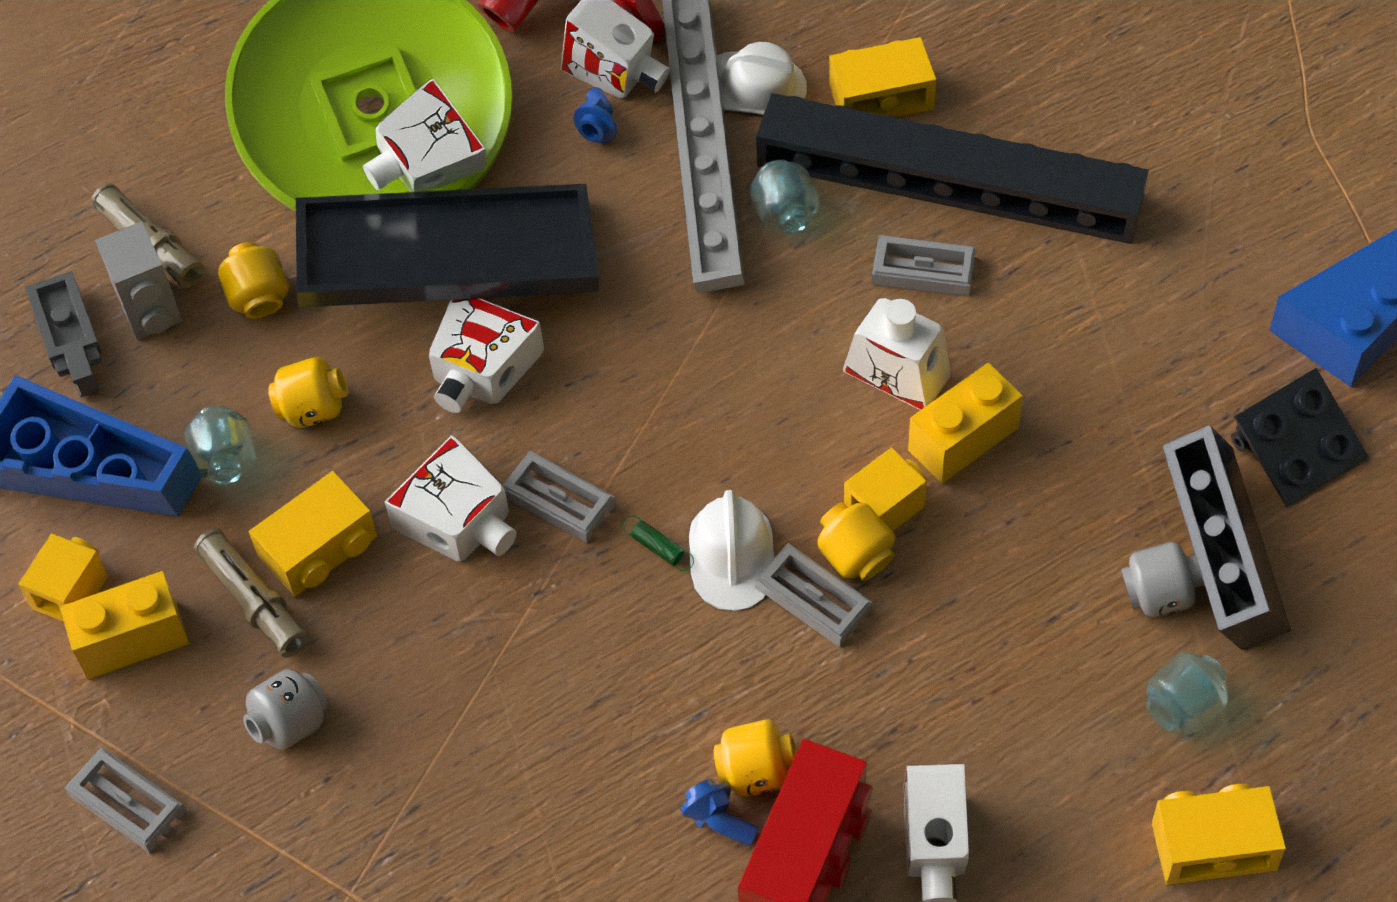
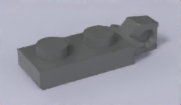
(66, 330)

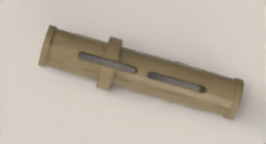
(123, 213)
(262, 606)

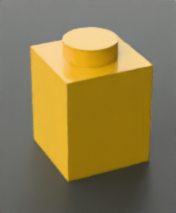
(890, 487)
(62, 574)

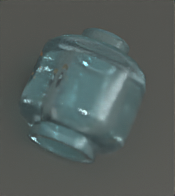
(783, 195)
(220, 444)
(1187, 693)

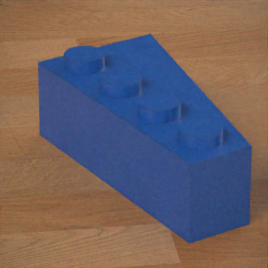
(1345, 312)
(88, 456)

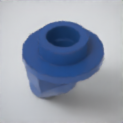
(595, 117)
(707, 806)

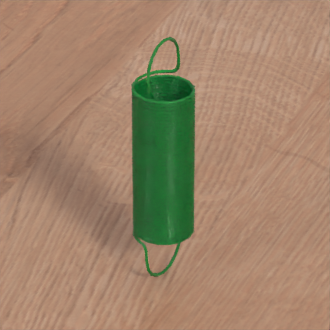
(657, 542)

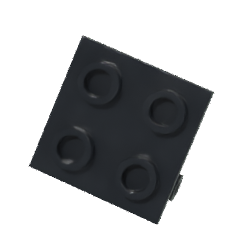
(1299, 437)

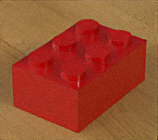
(809, 829)

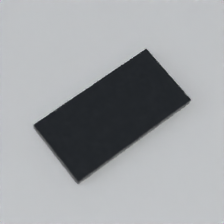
(444, 245)

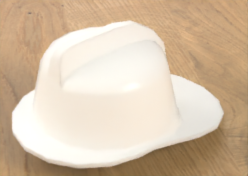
(754, 74)
(729, 551)

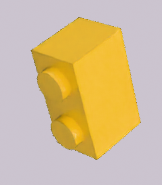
(884, 79)
(964, 422)
(313, 534)
(124, 625)
(1217, 834)

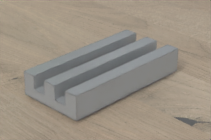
(922, 271)
(580, 529)
(801, 609)
(158, 824)

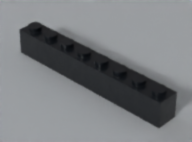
(954, 167)

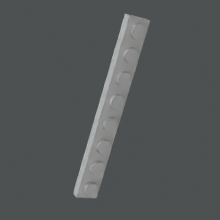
(703, 146)

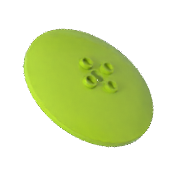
(312, 61)

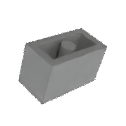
(139, 280)

